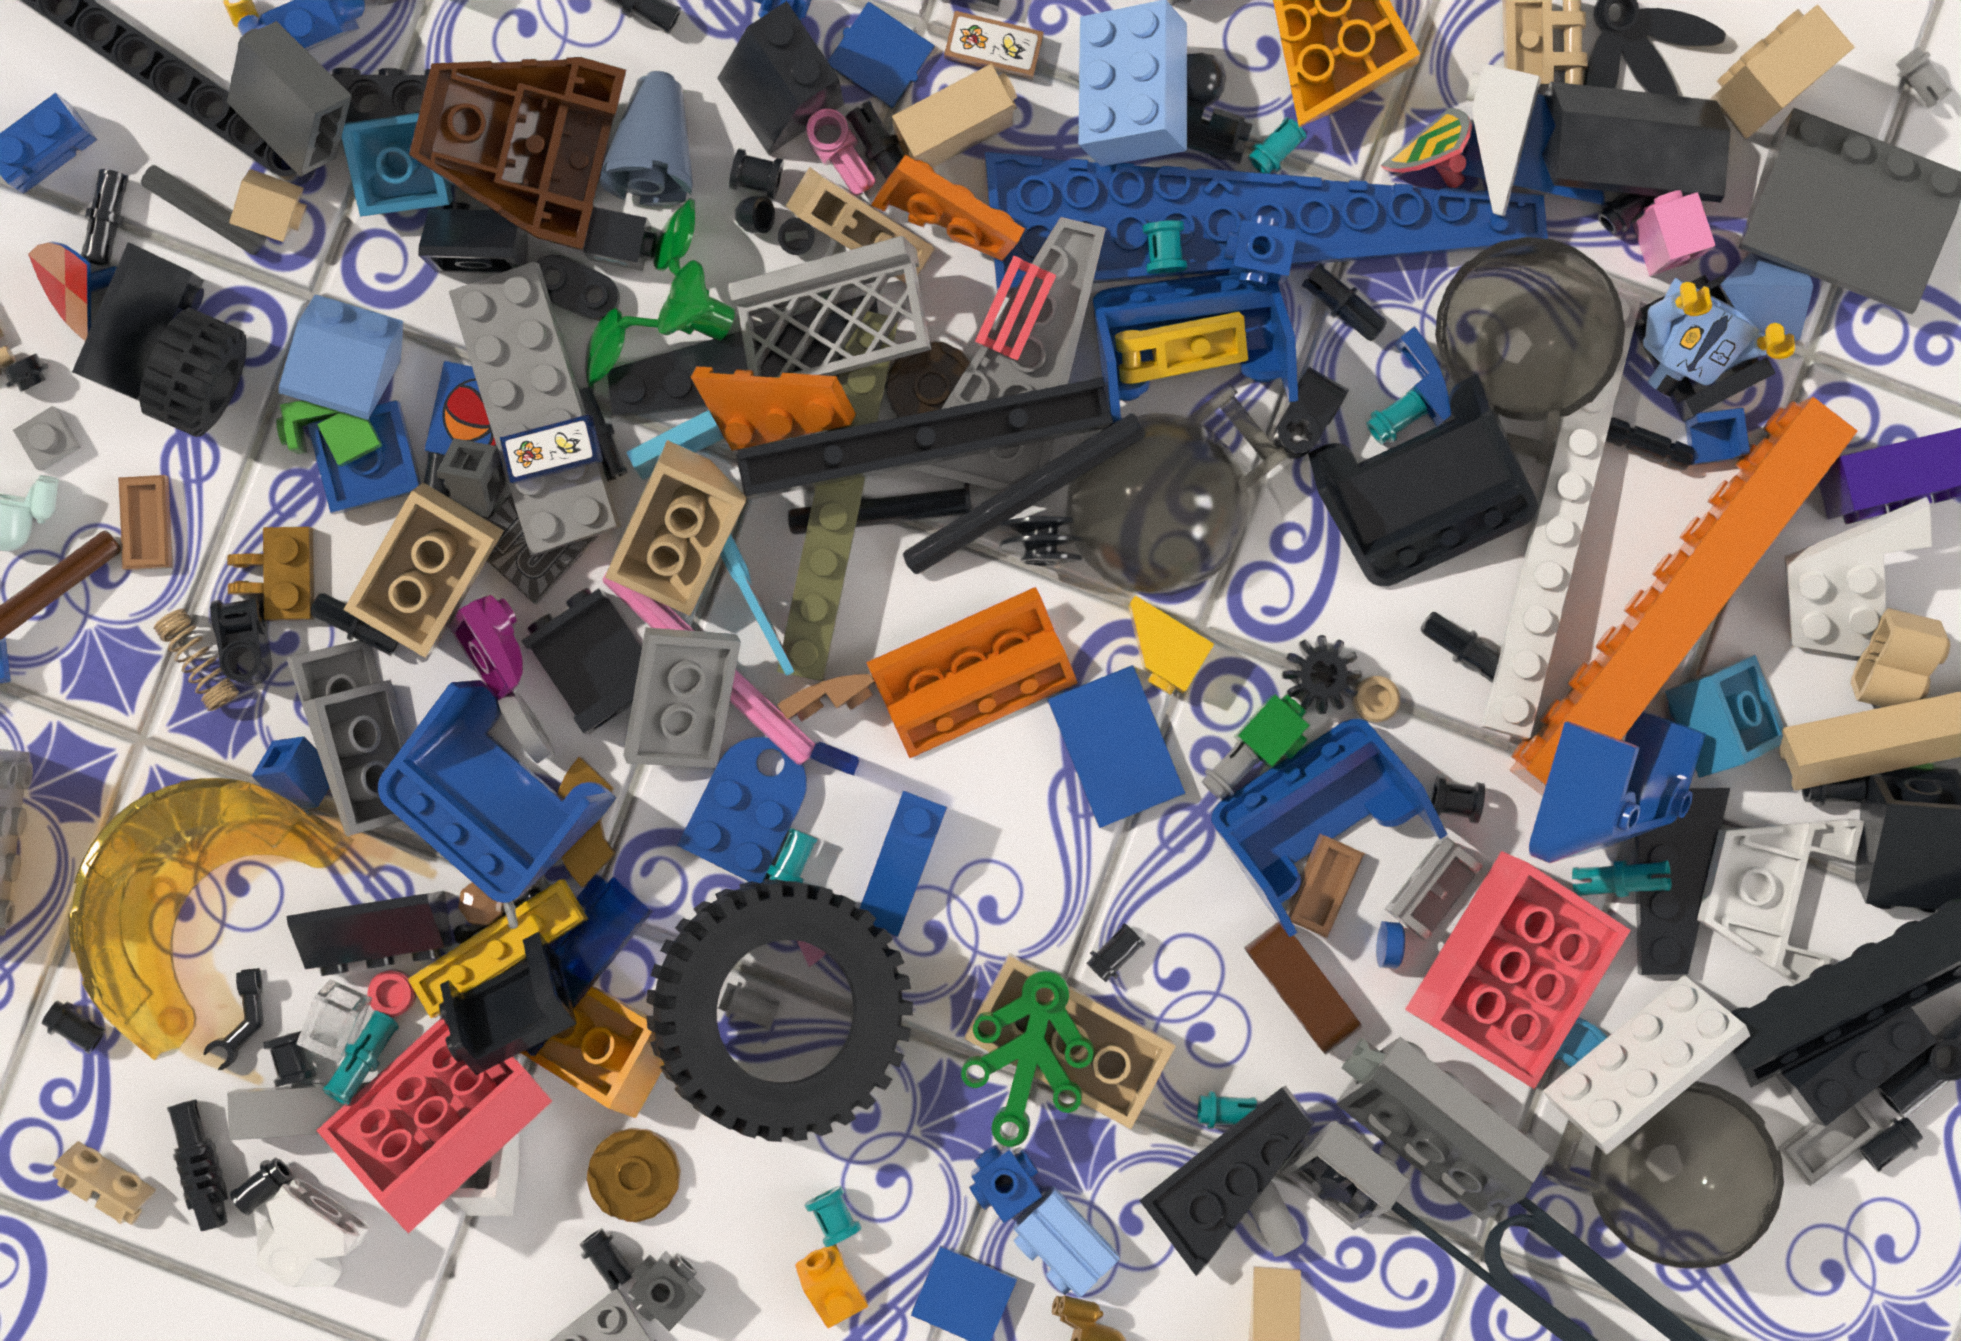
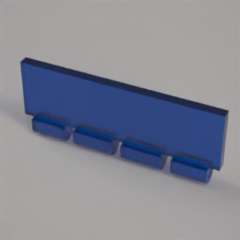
(591, 947)

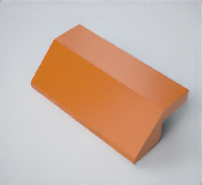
(972, 672)

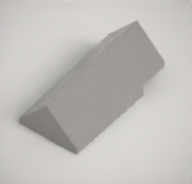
(352, 726)

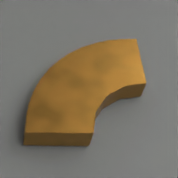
(592, 849)

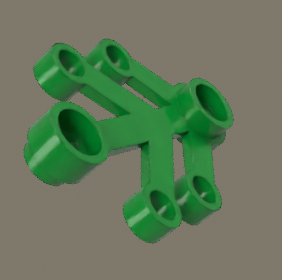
(1031, 1050)

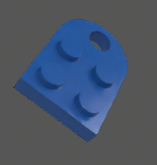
(745, 812)

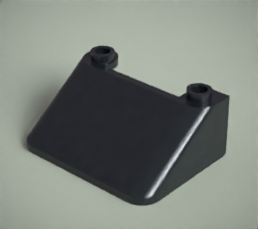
(1429, 492)

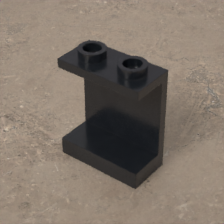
(588, 657)

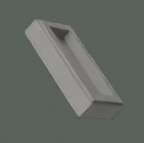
(1820, 1148)

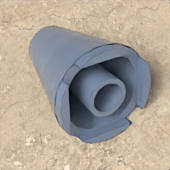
(651, 145)

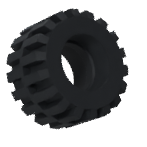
(193, 372)

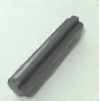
(200, 208)

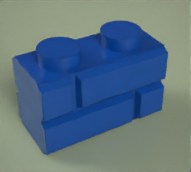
(42, 143)

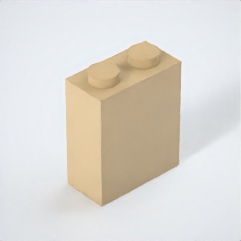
(956, 117)

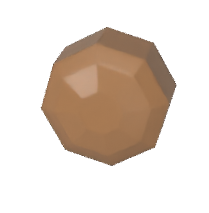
(479, 907)

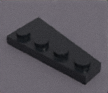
(1669, 918)
(1222, 1182)

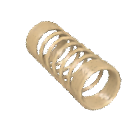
(174, 623)

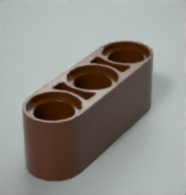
(1303, 988)

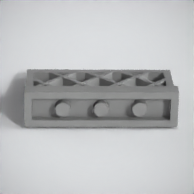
(833, 276)

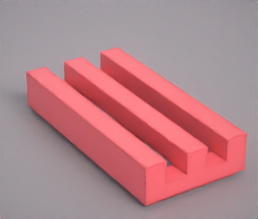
(1031, 272)

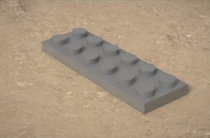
(526, 386)

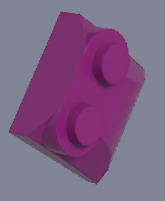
(489, 642)

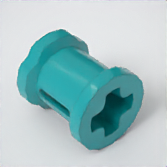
(1165, 247)
(833, 1216)

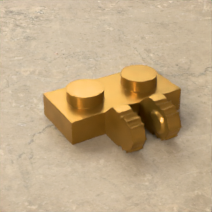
(286, 573)

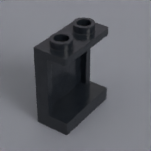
(508, 1010)

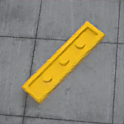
(499, 946)

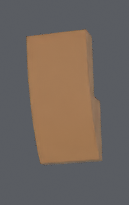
(841, 690)

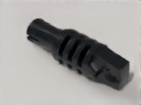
(198, 1167)

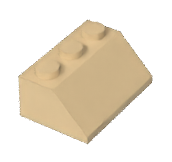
(677, 529)

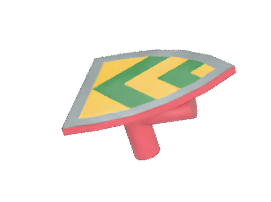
(1438, 146)

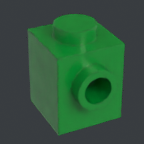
(1275, 730)

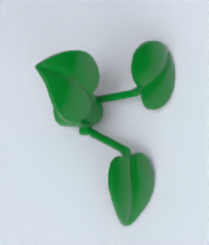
(686, 306)

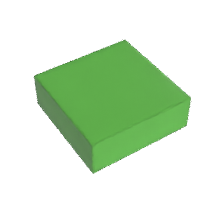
(349, 437)

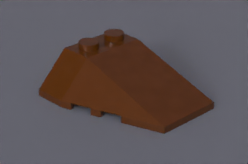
(522, 137)

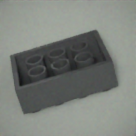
(1852, 210)

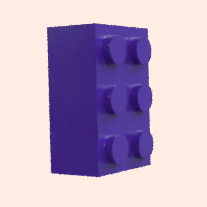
(1893, 476)

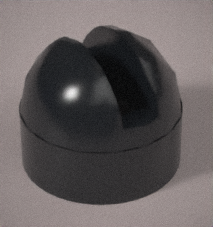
(755, 214)
(796, 246)

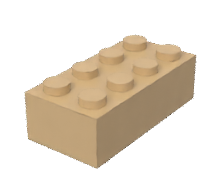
(1125, 1055)

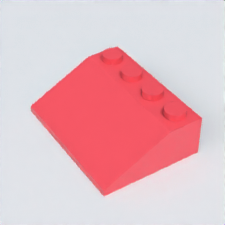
(1518, 969)
(430, 1125)

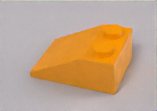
(605, 1053)

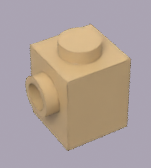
(268, 206)

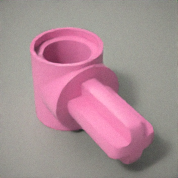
(841, 152)

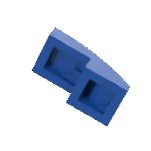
(1432, 386)

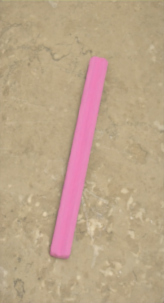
(743, 695)

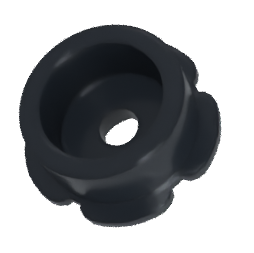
(25, 372)

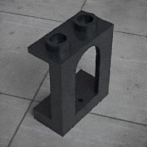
(1745, 374)

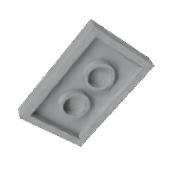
(681, 698)

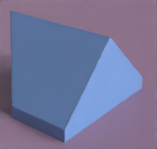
(1770, 294)

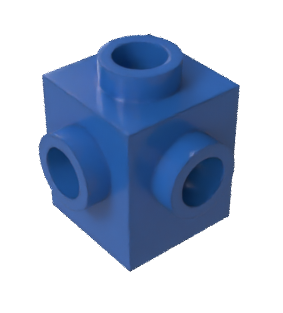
(1275, 243)
(1009, 1198)

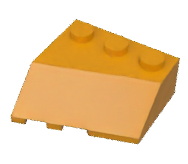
(1340, 51)

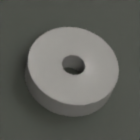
(526, 727)

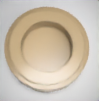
(1376, 699)

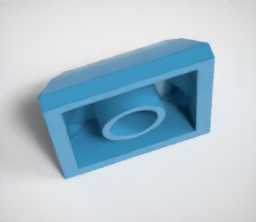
(383, 171)

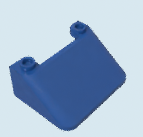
(480, 800)

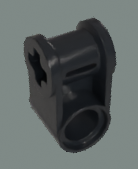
(1315, 409)
(241, 629)

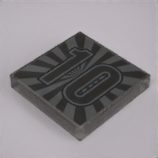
(512, 559)

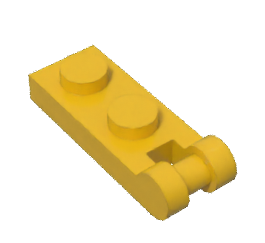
(1182, 347)

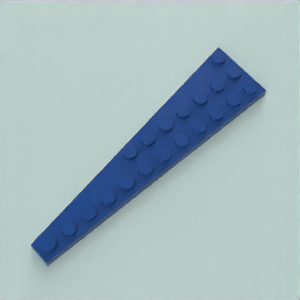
(1331, 217)

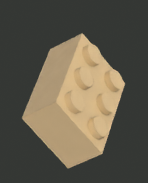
(1780, 69)
(423, 569)

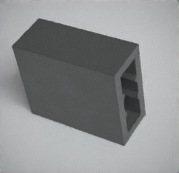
(288, 98)

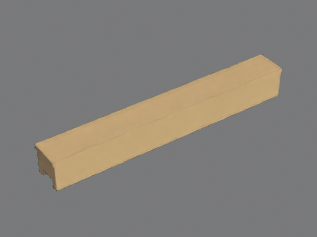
(1873, 741)

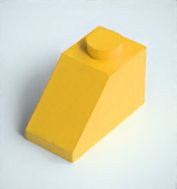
(1166, 647)

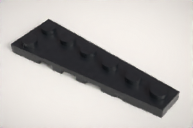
(665, 380)

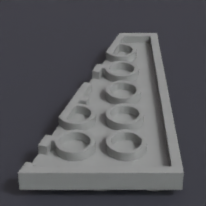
(1044, 362)

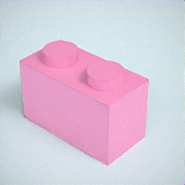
(1673, 232)

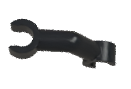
(250, 989)

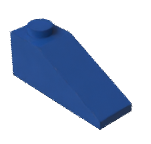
(902, 861)

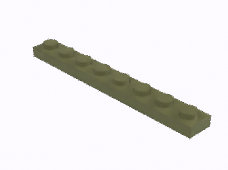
(833, 525)

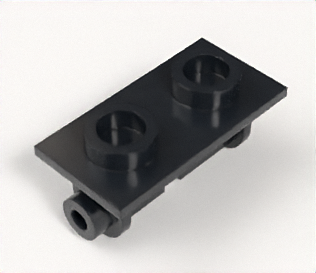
(1221, 137)

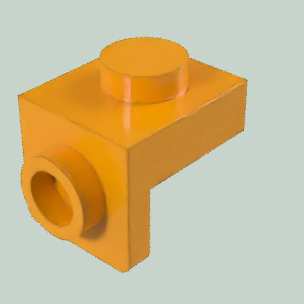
(830, 1285)

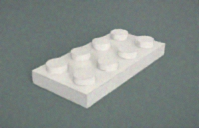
(1646, 1063)

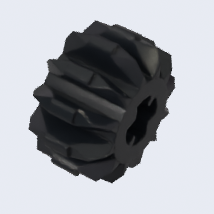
(1319, 690)

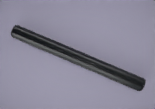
(1024, 493)

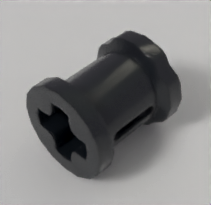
(756, 173)
(1458, 799)
(289, 1059)

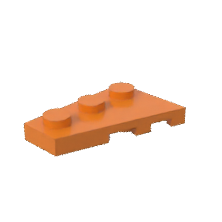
(937, 201)
(772, 409)

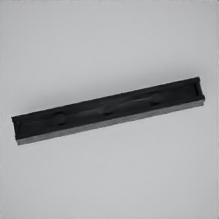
(923, 438)

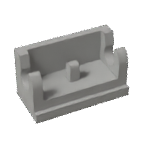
(1433, 887)

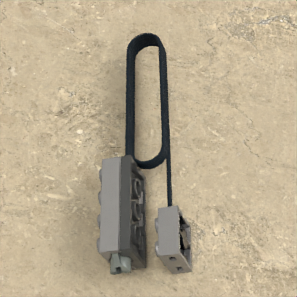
(1465, 1152)

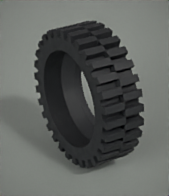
(690, 991)

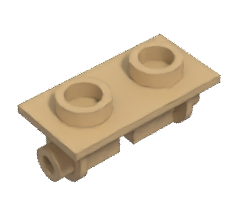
(86, 1171)

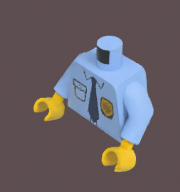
(1704, 337)

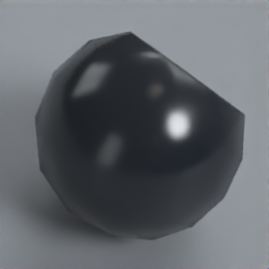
(1205, 78)

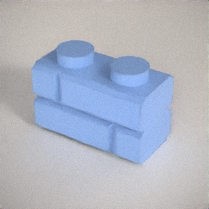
(1064, 1243)

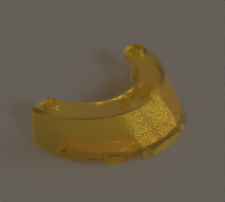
(145, 871)

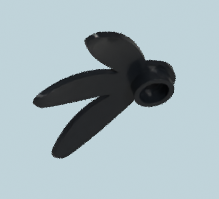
(1629, 37)

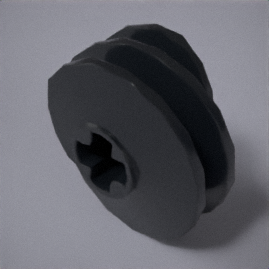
(1039, 539)

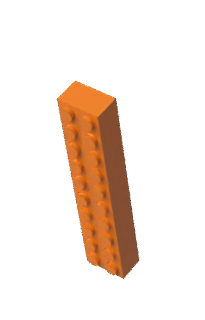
(1692, 582)

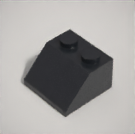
(471, 241)

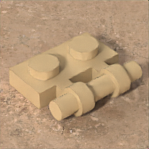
(1529, 39)

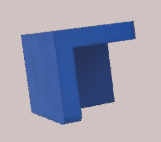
(1717, 436)
(293, 771)

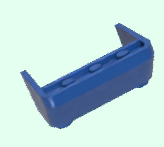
(1176, 301)
(1613, 787)
(1312, 794)

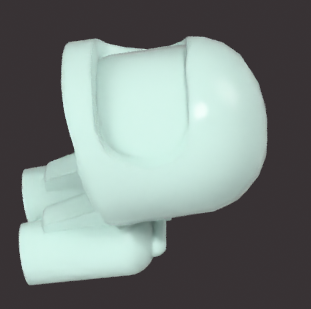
(18, 512)

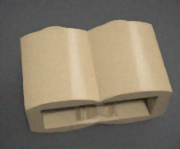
(1900, 659)

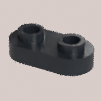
(574, 286)

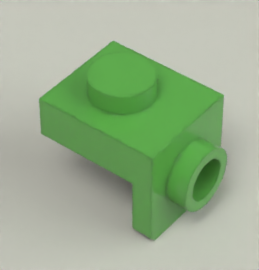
(294, 417)

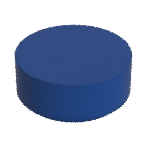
(1390, 945)

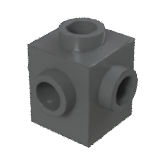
(670, 1305)

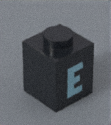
(619, 239)

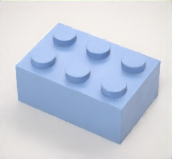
(1133, 83)

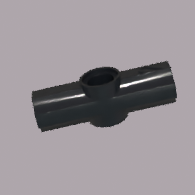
(1922, 1077)

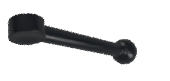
(464, 932)

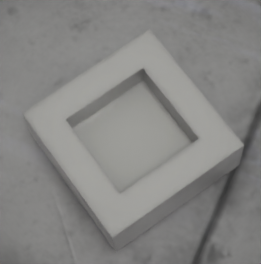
(46, 438)

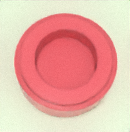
(391, 993)

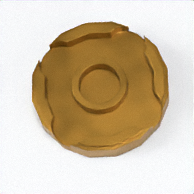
(633, 1174)

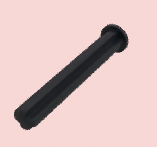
(897, 509)

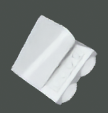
(307, 1236)

